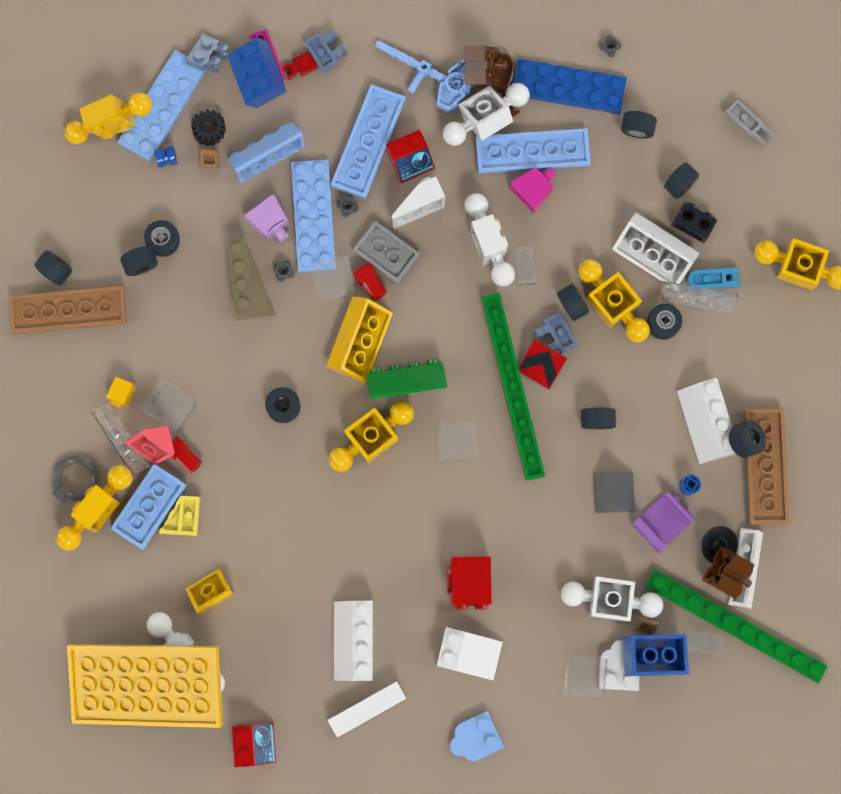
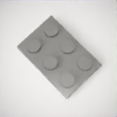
(386, 252)

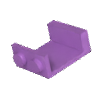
(663, 521)

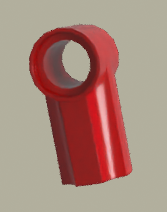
(368, 279)
(185, 456)

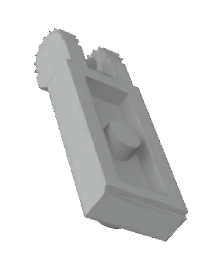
(747, 122)

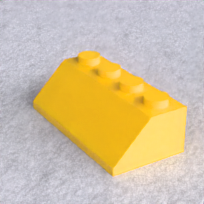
(359, 339)

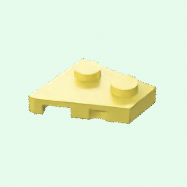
(183, 518)

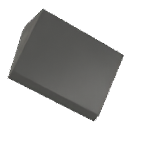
(614, 492)

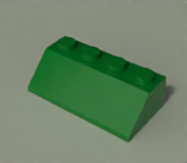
(406, 379)

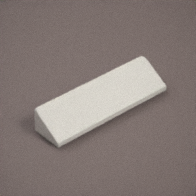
(749, 548)
(366, 709)

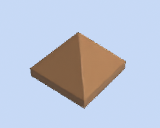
(209, 158)
(646, 625)

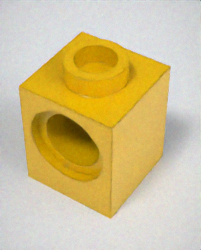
(120, 392)

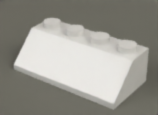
(655, 250)
(706, 420)
(353, 641)

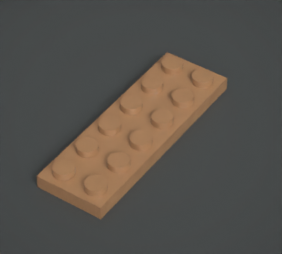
(67, 310)
(768, 471)

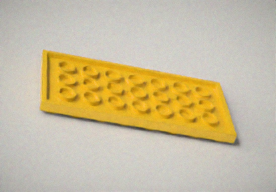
(145, 685)

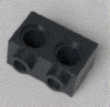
(692, 227)

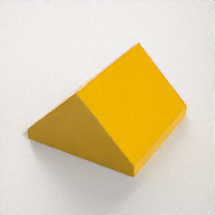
(209, 592)

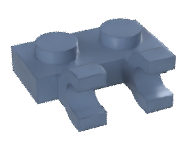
(203, 51)
(321, 52)
(559, 331)

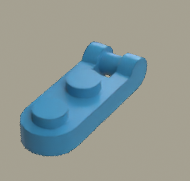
(714, 278)

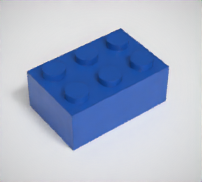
(256, 73)
(655, 655)

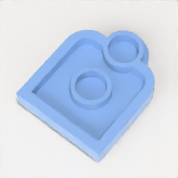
(476, 738)

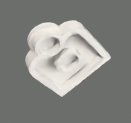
(615, 670)

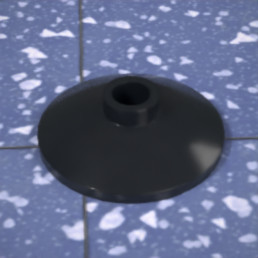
(726, 538)

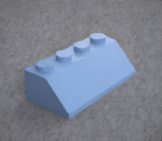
(266, 152)

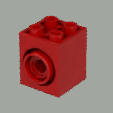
(470, 582)

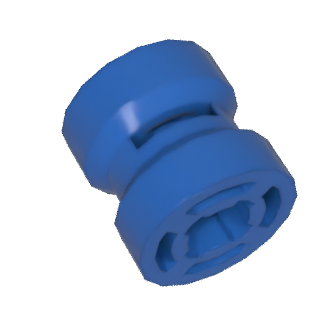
(165, 156)
(687, 483)

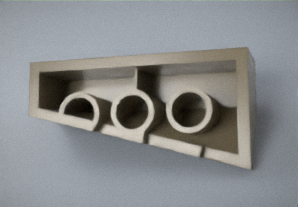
(247, 287)

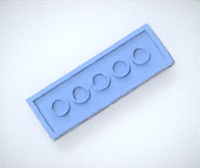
(169, 97)
(368, 142)
(533, 149)
(312, 213)

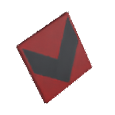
(542, 364)

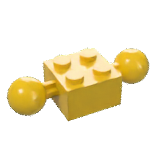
(108, 117)
(800, 264)
(614, 300)
(371, 436)
(94, 508)

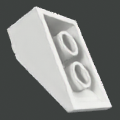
(422, 201)
(469, 653)

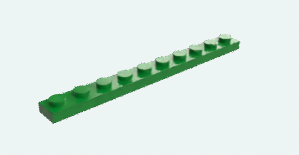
(513, 387)
(736, 626)

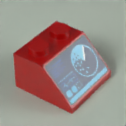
(410, 156)
(254, 744)

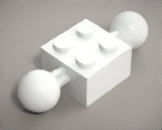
(485, 113)
(488, 240)
(612, 599)
(160, 626)

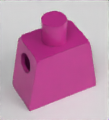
(533, 187)

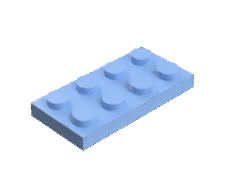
(148, 507)

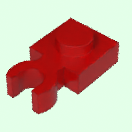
(302, 64)

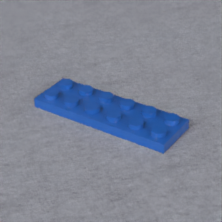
(571, 86)

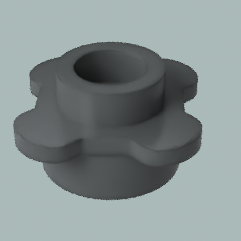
(610, 40)
(349, 200)
(283, 266)

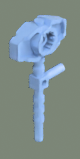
(452, 87)

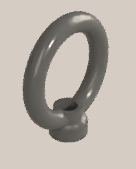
(59, 491)

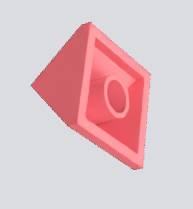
(153, 444)

